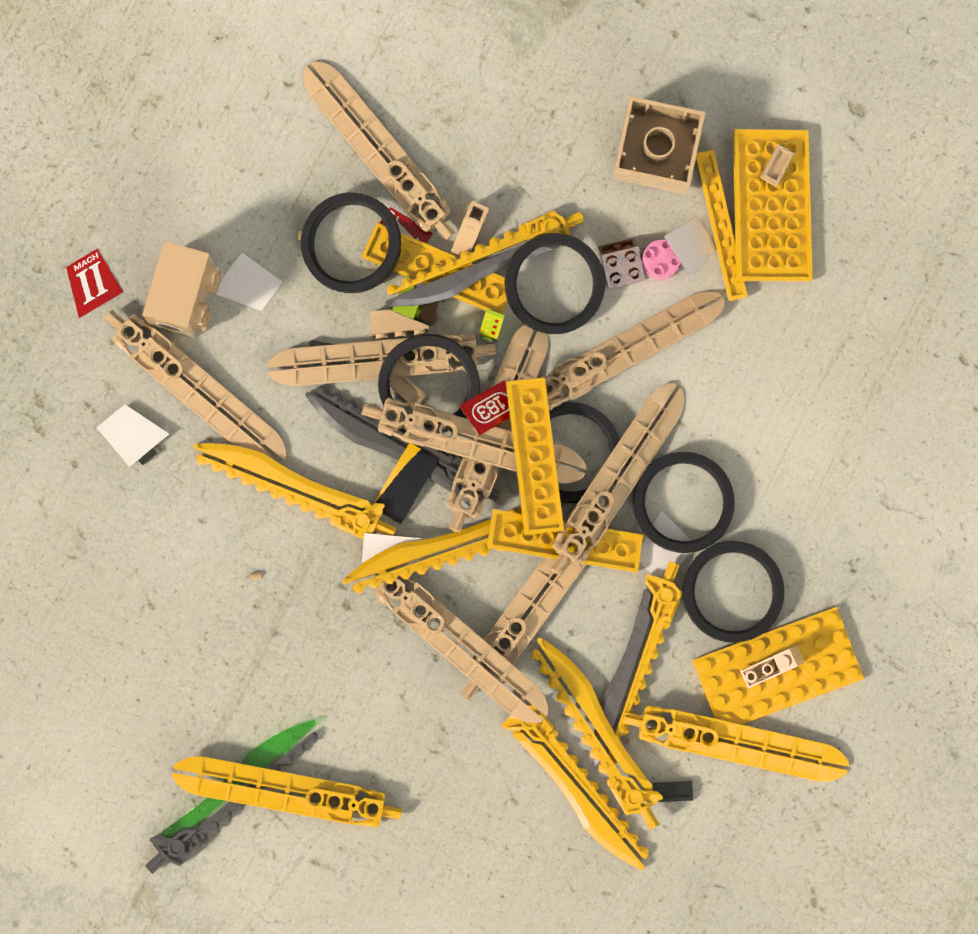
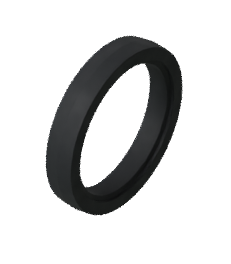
(312, 224)
(597, 290)
(428, 340)
(597, 417)
(704, 463)
(777, 591)

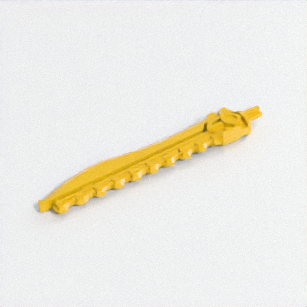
(348, 519)
(414, 550)
(624, 788)
(587, 813)

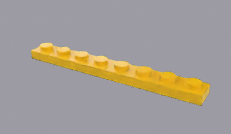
(720, 223)

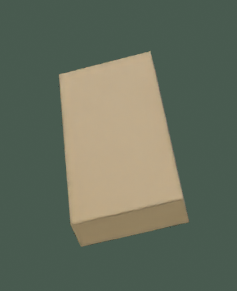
(777, 165)
(407, 390)

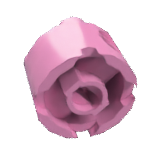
(660, 260)

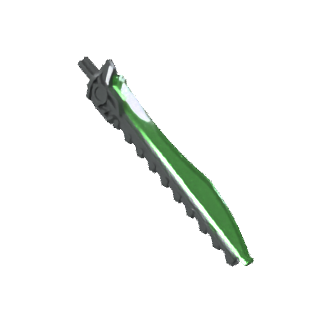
(186, 843)

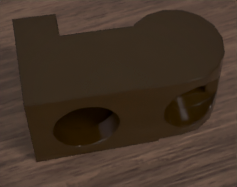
(428, 313)

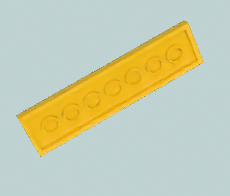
(419, 256)
(534, 456)
(614, 551)

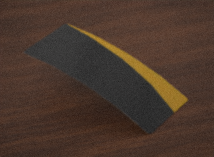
(406, 482)

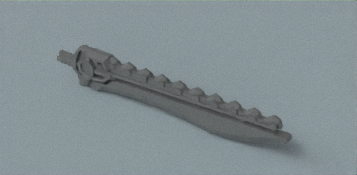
(368, 437)

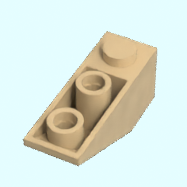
(470, 228)
(391, 323)
(772, 666)

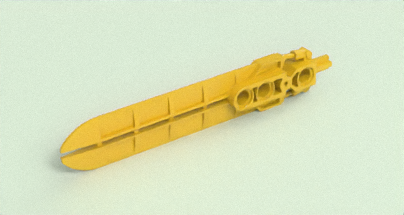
(736, 753)
(283, 781)

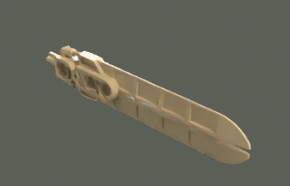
(369, 154)
(631, 347)
(367, 370)
(201, 379)
(460, 446)
(466, 472)
(579, 516)
(535, 618)
(460, 659)

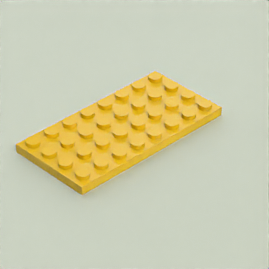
(772, 220)
(827, 667)

